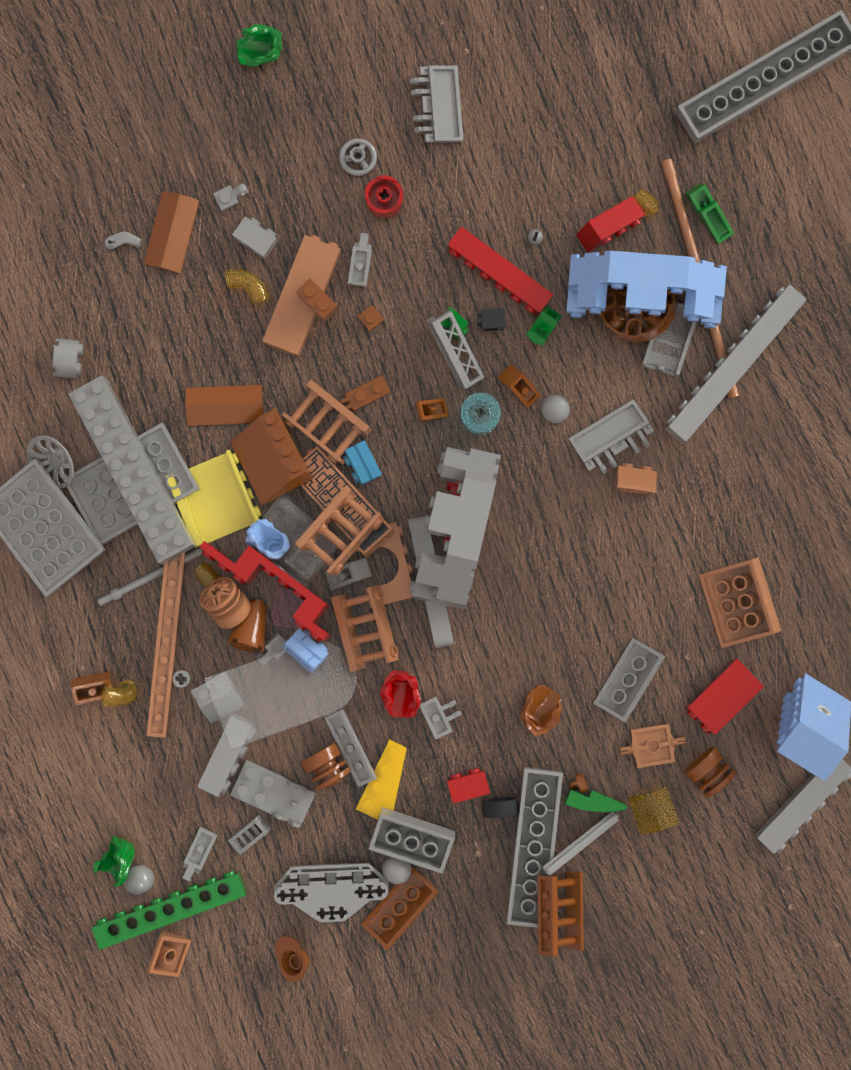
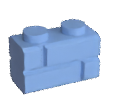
(306, 650)

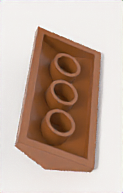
(171, 232)
(223, 405)
(399, 909)

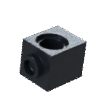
(492, 319)

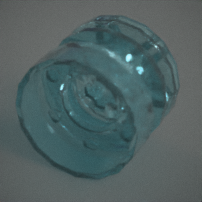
(470, 419)

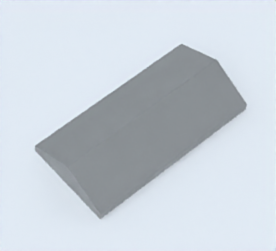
(629, 680)

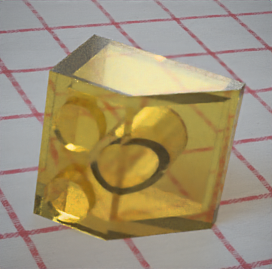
(653, 810)

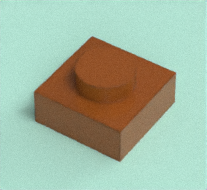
(370, 318)

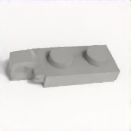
(360, 262)
(198, 852)

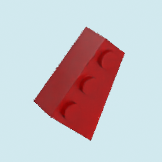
(610, 224)

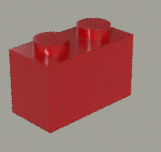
(468, 785)

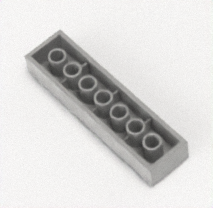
(533, 842)

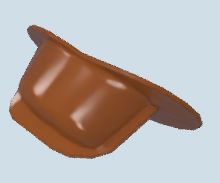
(291, 959)

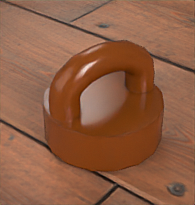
(579, 783)

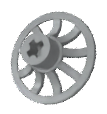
(55, 458)

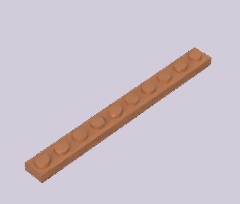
(165, 647)

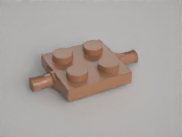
(652, 745)

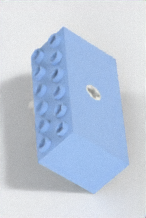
(814, 727)

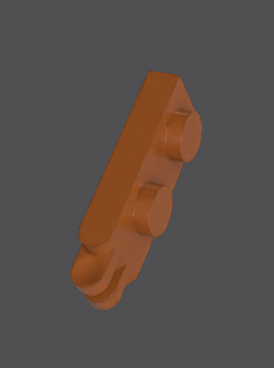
(366, 394)

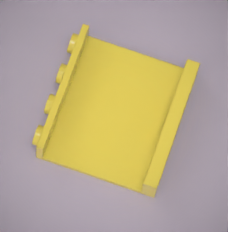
(221, 503)

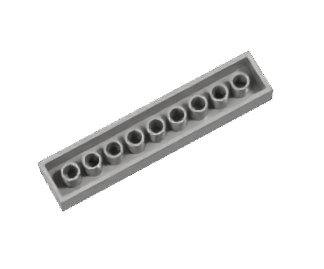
(766, 77)
(132, 470)

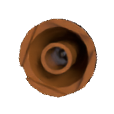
(250, 633)

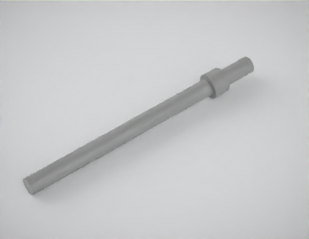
(117, 593)

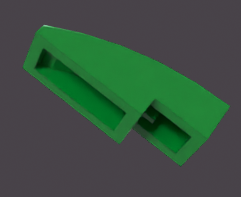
(709, 212)
(593, 802)

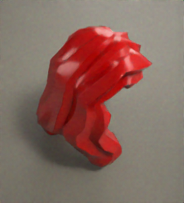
(400, 694)

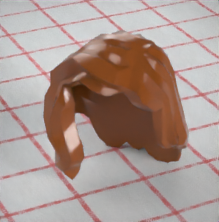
(541, 710)

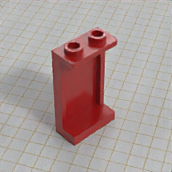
(724, 697)

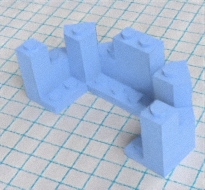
(647, 284)

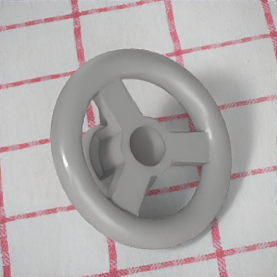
(357, 150)

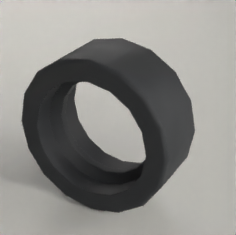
(500, 807)

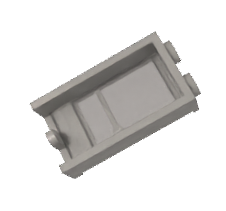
(669, 349)

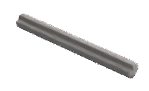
(580, 843)

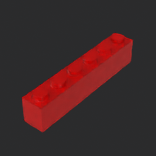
(500, 271)

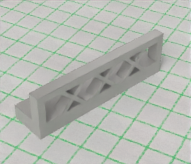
(448, 352)

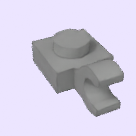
(228, 197)
(273, 646)

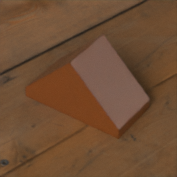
(431, 410)

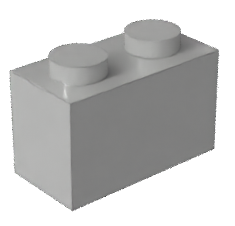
(255, 237)

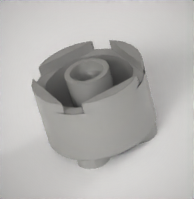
(66, 358)

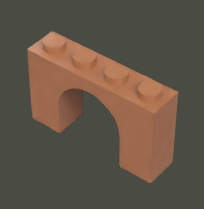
(399, 587)

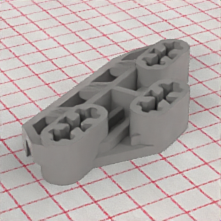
(333, 892)

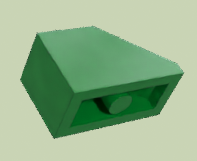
(460, 320)

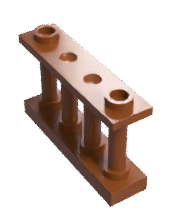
(548, 913)

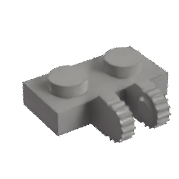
(436, 718)

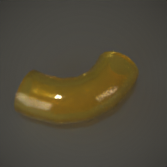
(249, 282)
(119, 696)

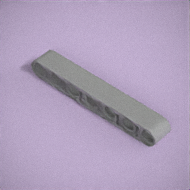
(437, 613)

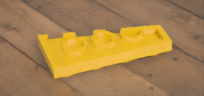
(384, 789)

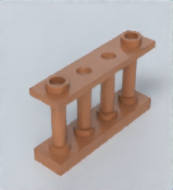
(343, 416)
(320, 527)
(349, 636)

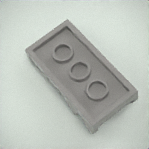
(273, 793)

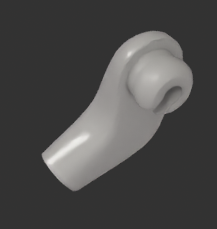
(122, 238)

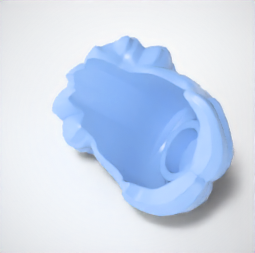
(267, 539)

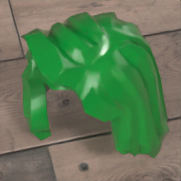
(259, 45)
(116, 860)

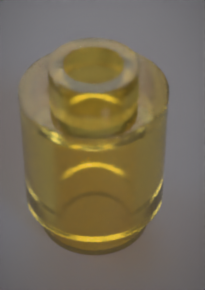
(647, 202)
(205, 574)

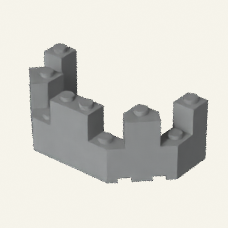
(463, 521)

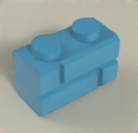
(362, 462)

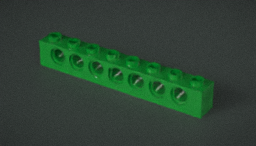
(105, 938)

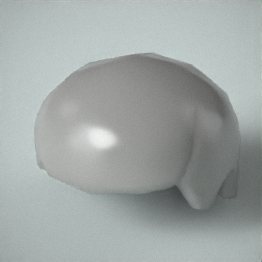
(555, 408)
(396, 870)
(139, 880)

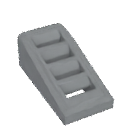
(263, 826)

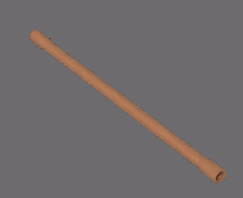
(670, 175)

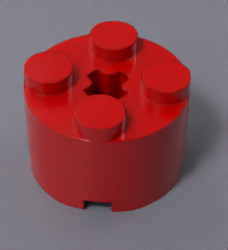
(374, 191)

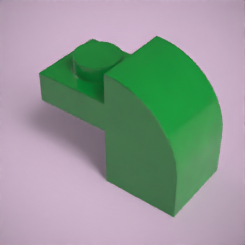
(543, 326)

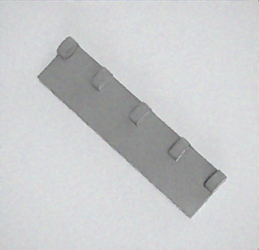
(350, 748)

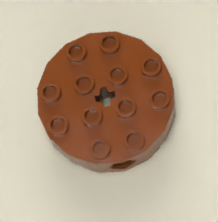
(636, 326)

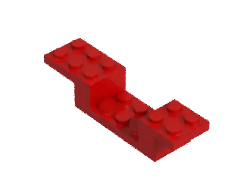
(248, 568)

